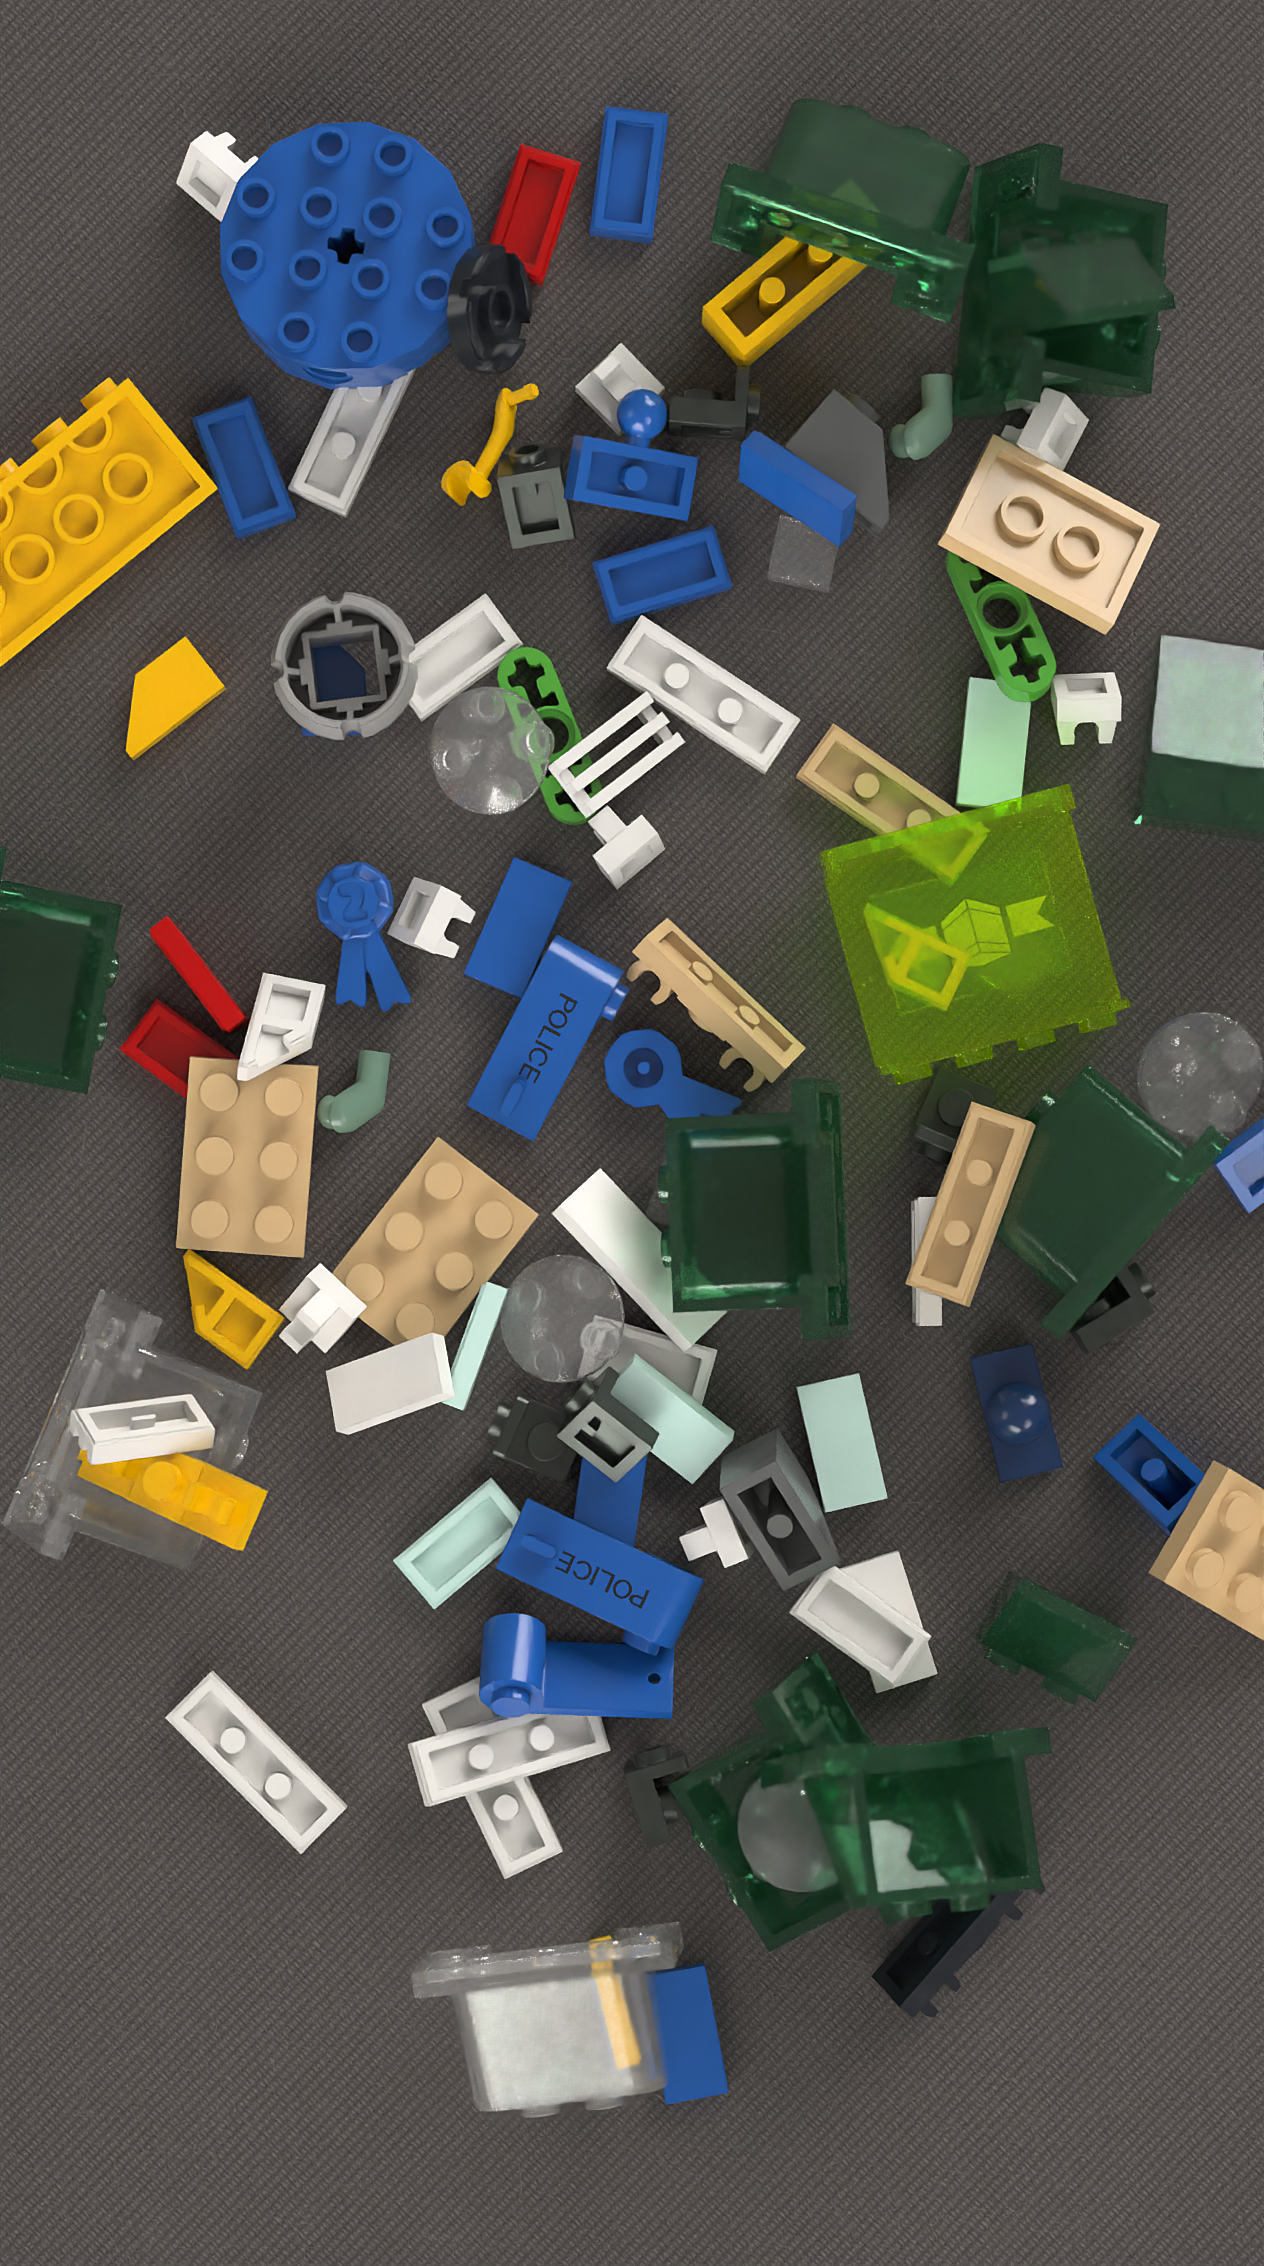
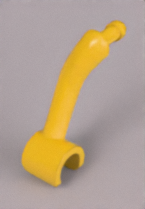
(464, 477)

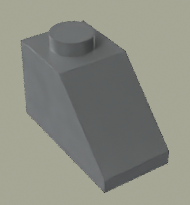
(850, 450)
(778, 1509)

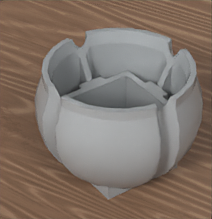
(337, 623)

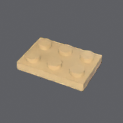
(1049, 534)
(247, 1158)
(433, 1246)
(1220, 1549)

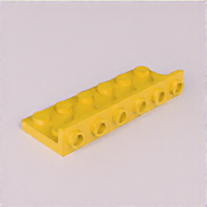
(87, 507)

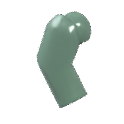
(930, 425)
(361, 1100)

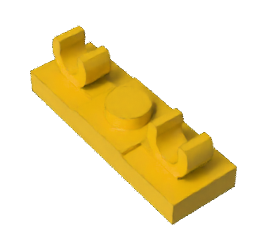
(184, 1492)

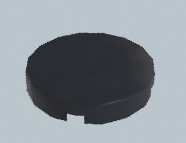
(487, 308)

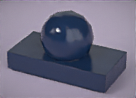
(1016, 1412)

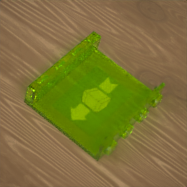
(971, 934)

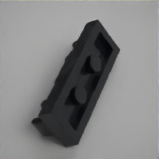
(937, 1949)

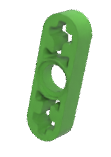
(1002, 662)
(548, 686)

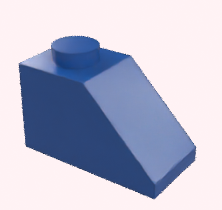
(1151, 1471)

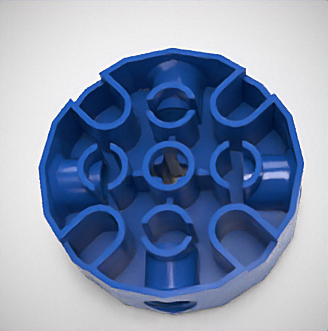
(316, 201)

